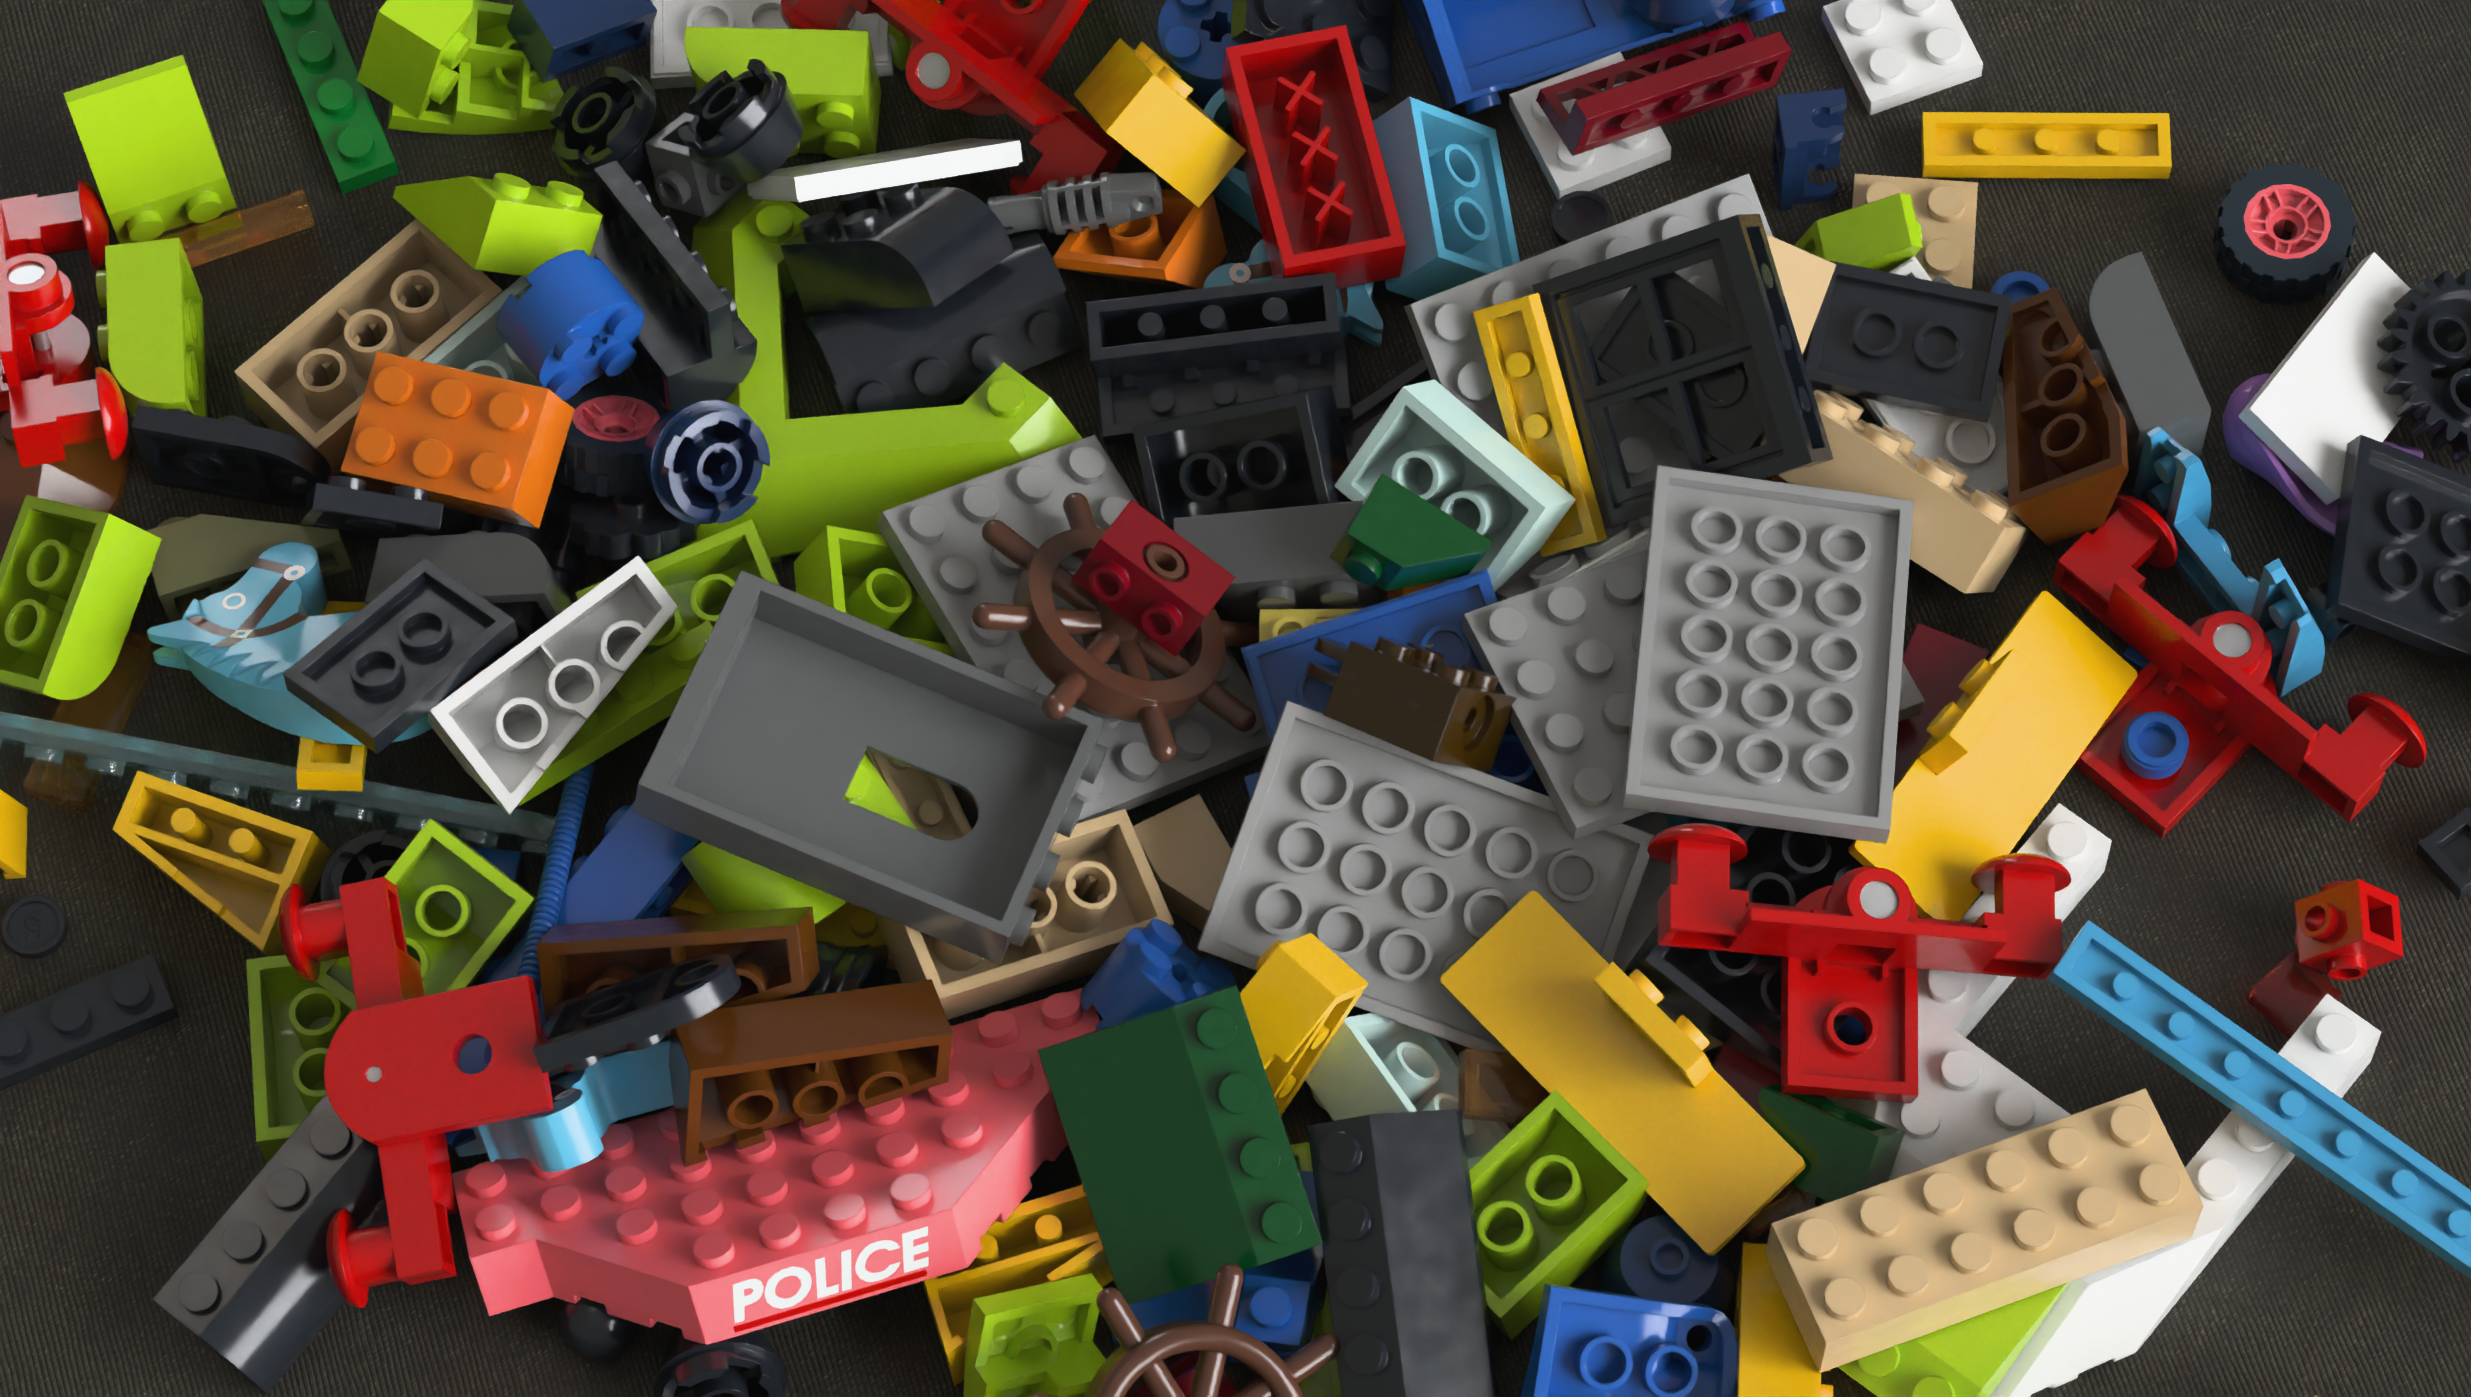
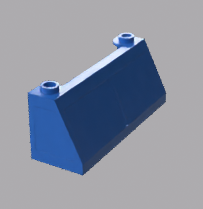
(1505, 44)

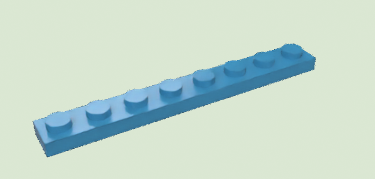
(2269, 1092)

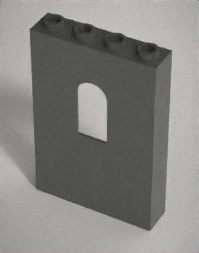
(781, 725)

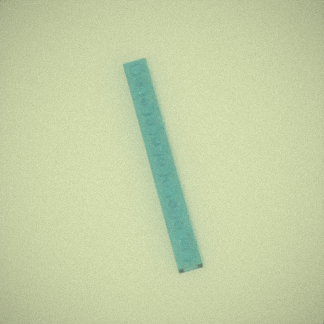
(235, 775)

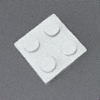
(1901, 48)
(1591, 168)

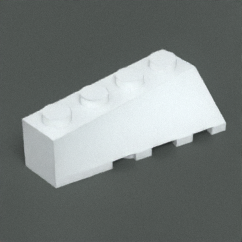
(540, 693)

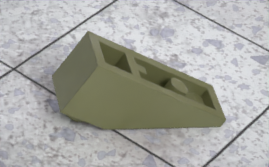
(215, 552)

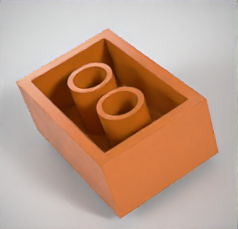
(459, 435)

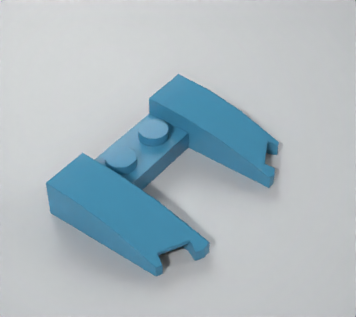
(2180, 491)

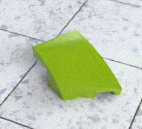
(494, 89)
(1034, 1340)

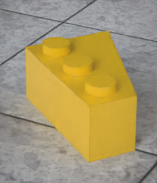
(1034, 1246)

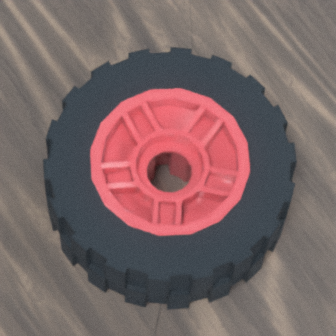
(2276, 202)
(608, 439)

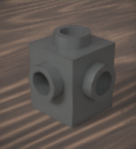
(682, 181)

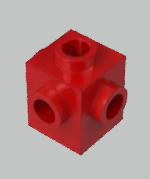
(2348, 929)

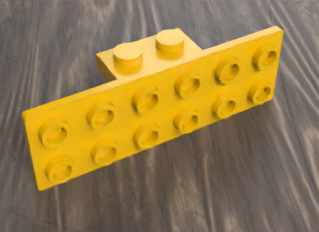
(1997, 755)
(1624, 1069)

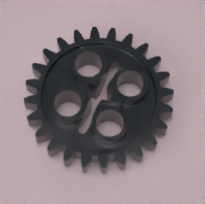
(2427, 341)

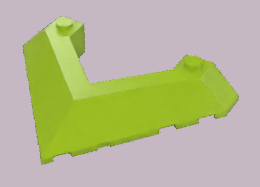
(859, 463)

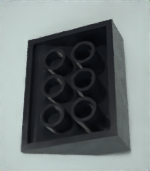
(1737, 992)

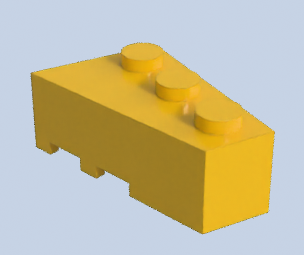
(1150, 115)
(222, 854)
(1297, 1009)
(1770, 1345)

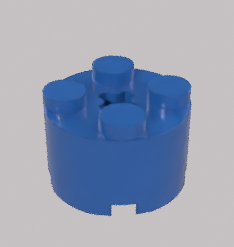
(1194, 43)
(572, 323)
(1149, 973)

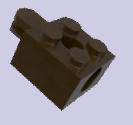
(1415, 700)

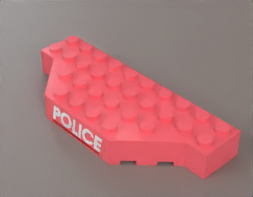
(790, 1220)

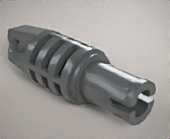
(1076, 204)

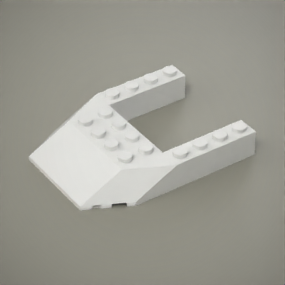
(1976, 1101)

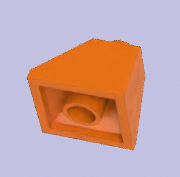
(1159, 250)

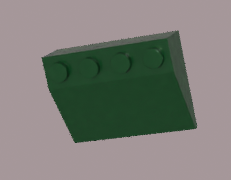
(1179, 1145)

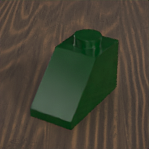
(1405, 540)
(1839, 1145)

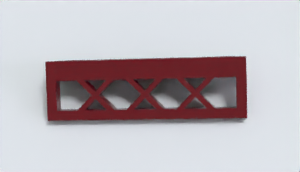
(1668, 94)

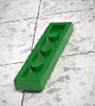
(331, 93)

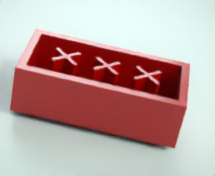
(1313, 158)

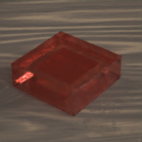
(2290, 993)

